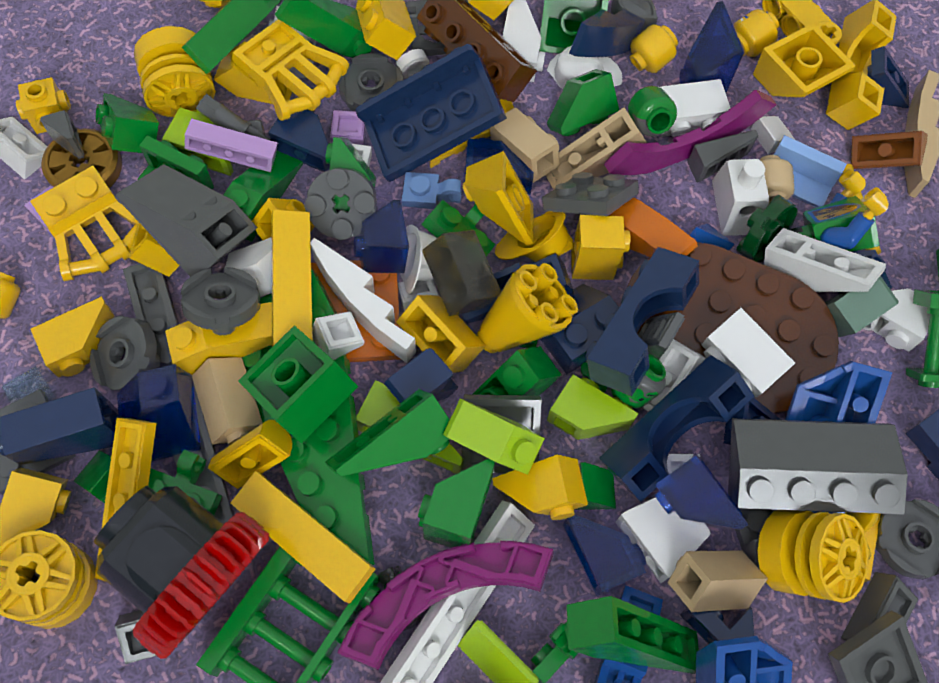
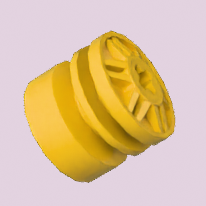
(168, 73)
(814, 554)
(64, 583)

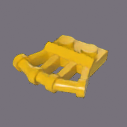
(274, 53)
(73, 207)

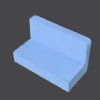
(812, 170)

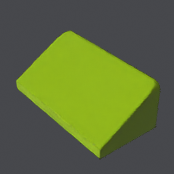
(494, 656)

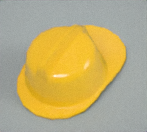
(549, 238)

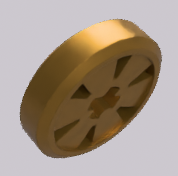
(60, 164)

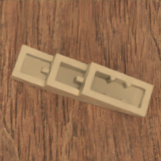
(923, 117)

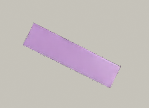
(230, 145)

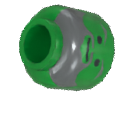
(652, 111)
(649, 388)

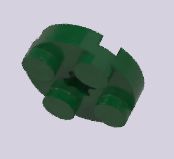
(765, 226)

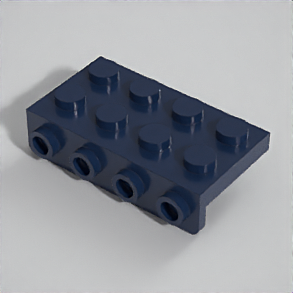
(431, 112)

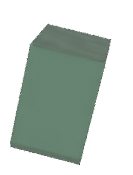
(858, 309)

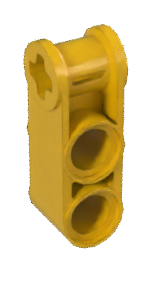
(800, 13)

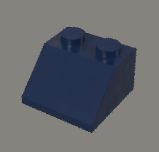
(586, 326)

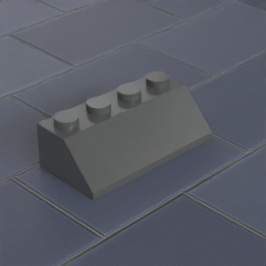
(816, 466)

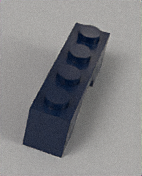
(662, 285)
(706, 395)

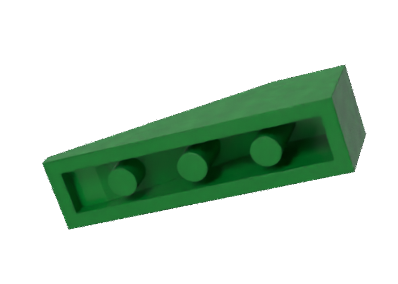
(226, 31)
(629, 634)

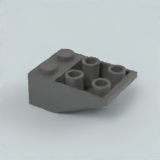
(186, 218)

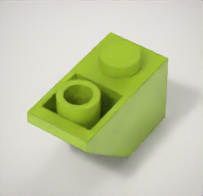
(588, 412)

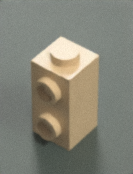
(528, 142)
(224, 402)
(716, 580)

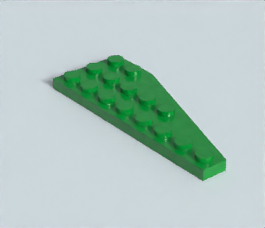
(326, 496)

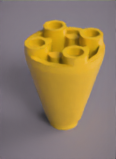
(527, 309)

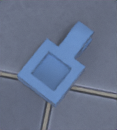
(424, 190)

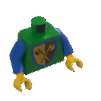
(847, 219)

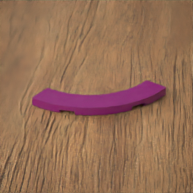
(650, 157)
(435, 579)

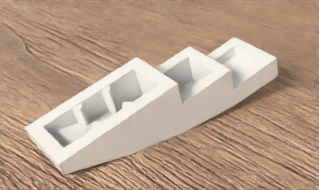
(356, 292)

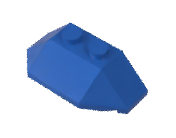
(841, 395)
(742, 662)

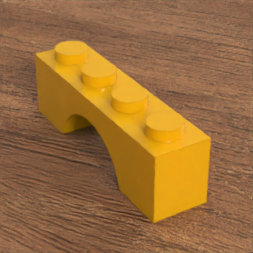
(855, 95)

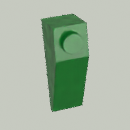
(327, 23)
(256, 185)
(402, 435)

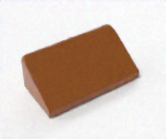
(888, 150)

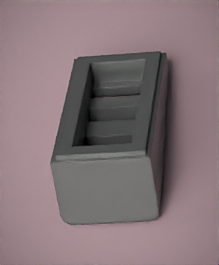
(710, 156)
(660, 331)

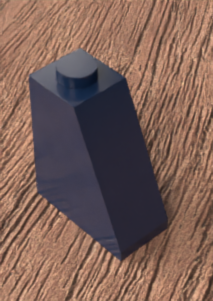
(59, 428)

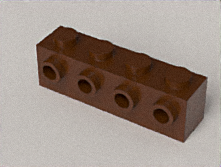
(459, 24)

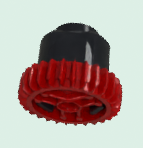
(173, 561)

